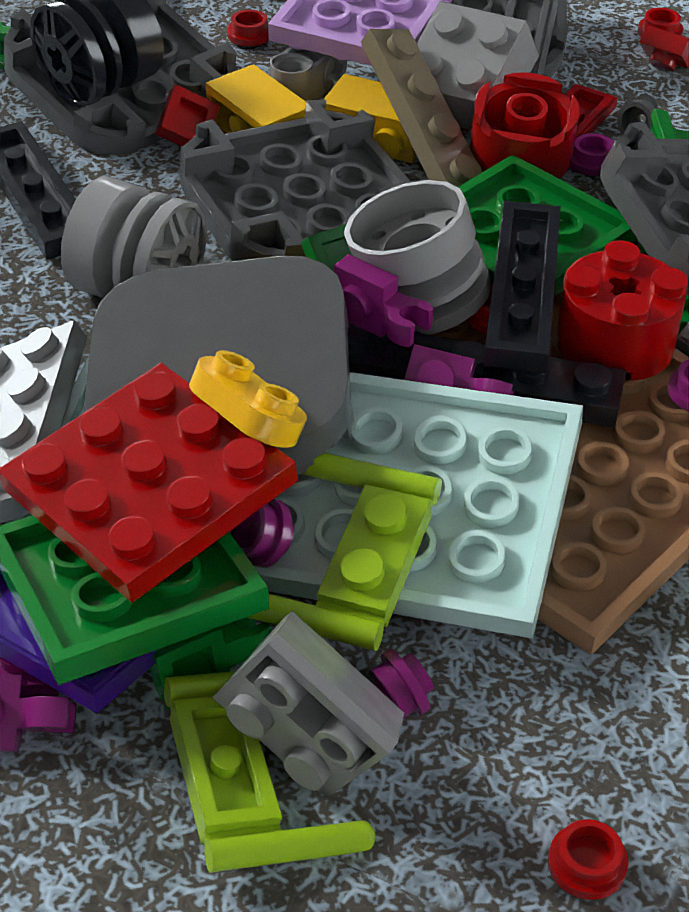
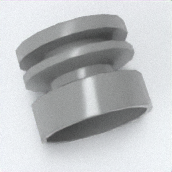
(126, 232)
(429, 243)

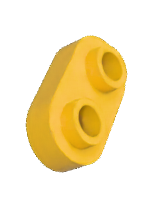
(248, 401)

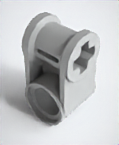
(307, 72)

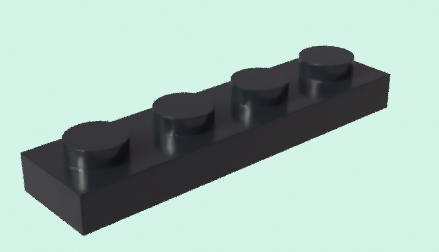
(34, 188)
(523, 288)

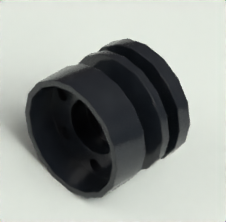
(95, 46)

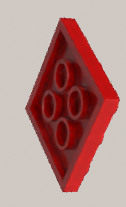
(146, 480)

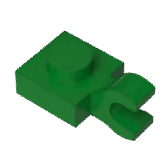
(208, 652)

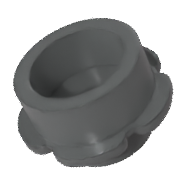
(634, 108)

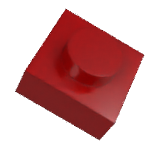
(665, 48)
(182, 114)

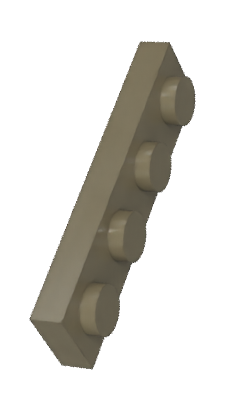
(420, 106)

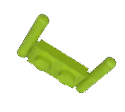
(372, 554)
(234, 791)

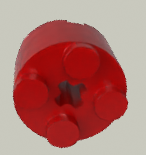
(527, 120)
(621, 310)

